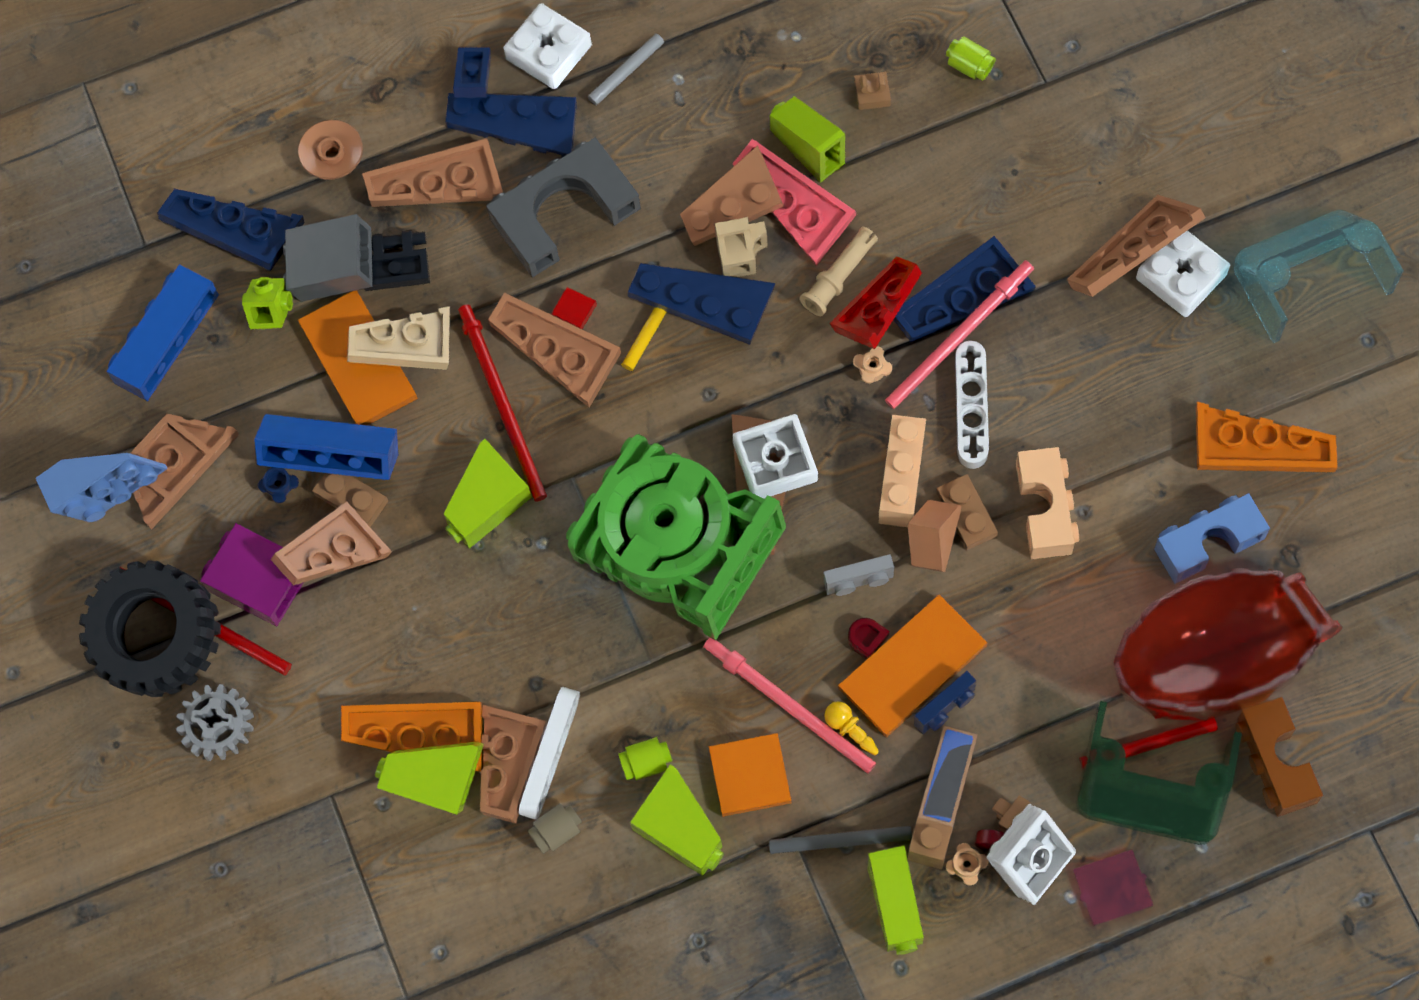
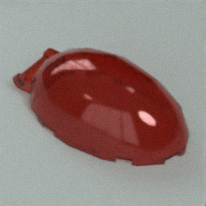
(1220, 644)

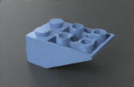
(94, 484)

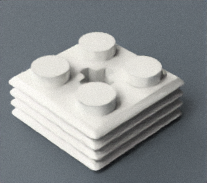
(547, 63)
(1187, 289)
(786, 440)
(1031, 854)

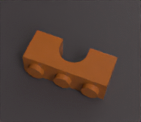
(1285, 786)

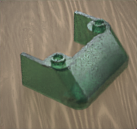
(1149, 802)

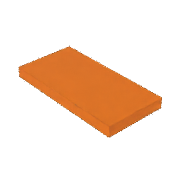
(365, 389)
(912, 665)

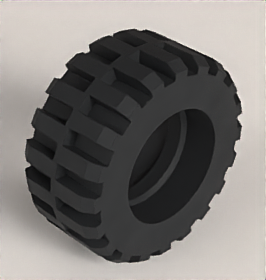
(113, 606)

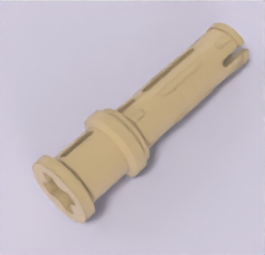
(830, 282)

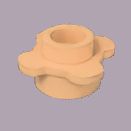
(872, 374)
(957, 867)

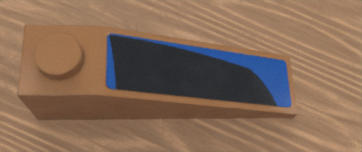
(942, 797)

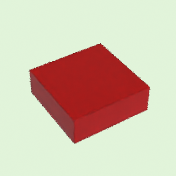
(574, 308)

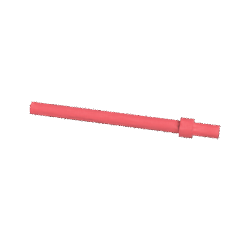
(1003, 290)
(736, 664)

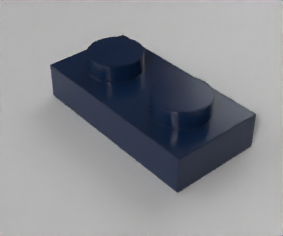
(472, 72)
(935, 712)

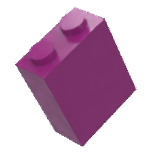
(248, 577)

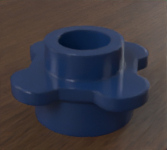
(278, 493)

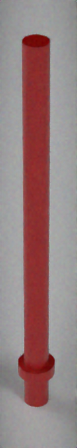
(473, 329)

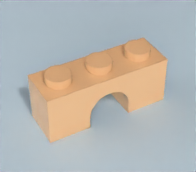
(902, 470)
(1044, 474)

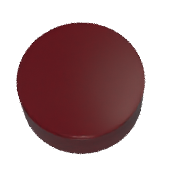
(986, 838)

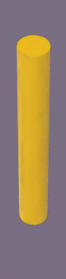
(643, 338)

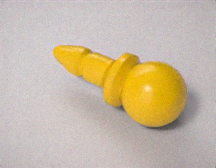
(839, 716)

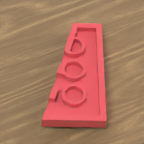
(809, 211)

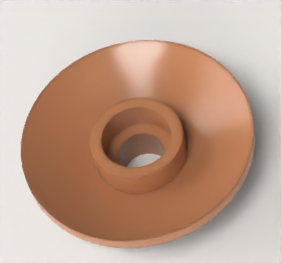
(327, 138)

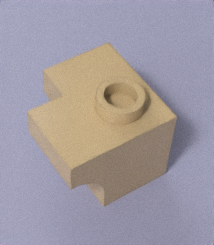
(738, 245)

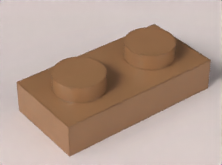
(338, 489)
(974, 521)

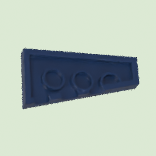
(532, 121)
(230, 226)

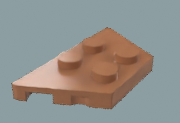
(187, 451)

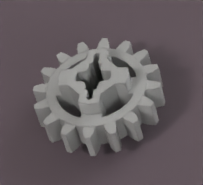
(200, 717)

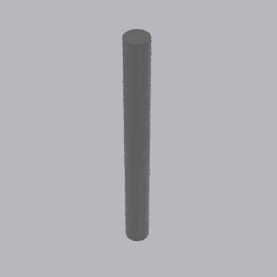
(840, 839)

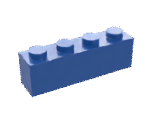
(162, 332)
(326, 447)

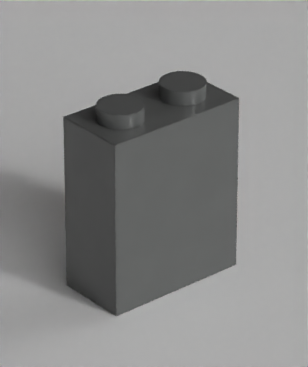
(328, 258)

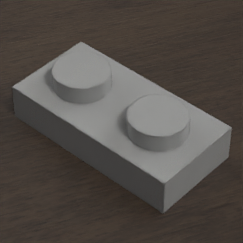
(871, 572)

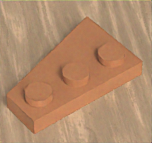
(740, 193)
(330, 546)

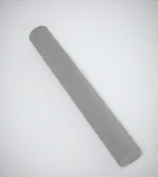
(626, 69)

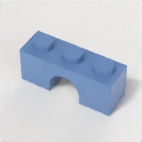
(1235, 521)

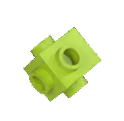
(267, 303)

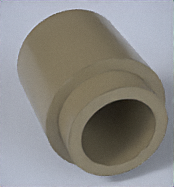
(555, 828)

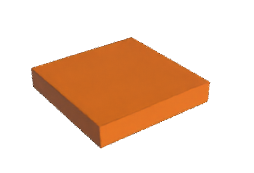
(750, 775)

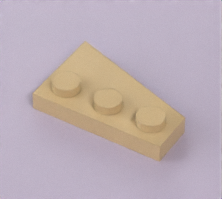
(406, 342)

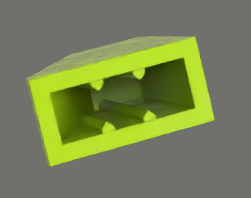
(809, 137)
(484, 496)
(431, 774)
(678, 824)
(895, 900)

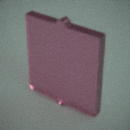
(1113, 887)

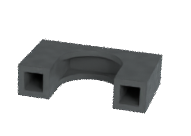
(584, 170)

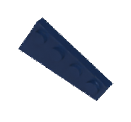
(959, 291)
(710, 300)

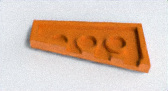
(1253, 444)
(412, 725)

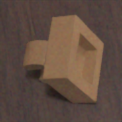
(872, 90)
(1008, 812)

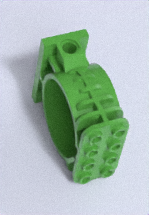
(662, 486)

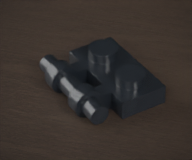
(399, 268)

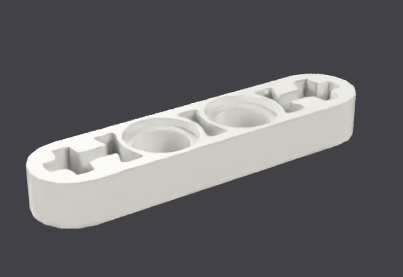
(971, 404)
(549, 753)

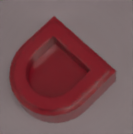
(866, 636)

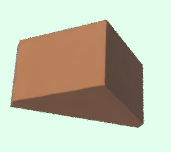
(932, 534)

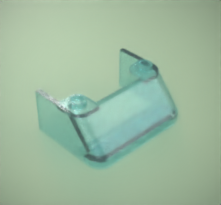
(1267, 264)

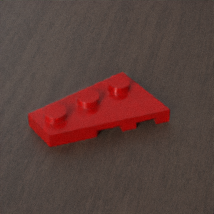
(877, 304)

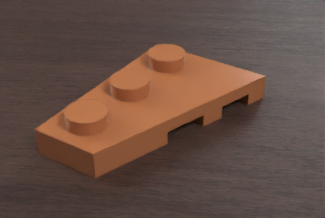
(508, 758)

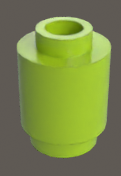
(970, 58)
(645, 759)

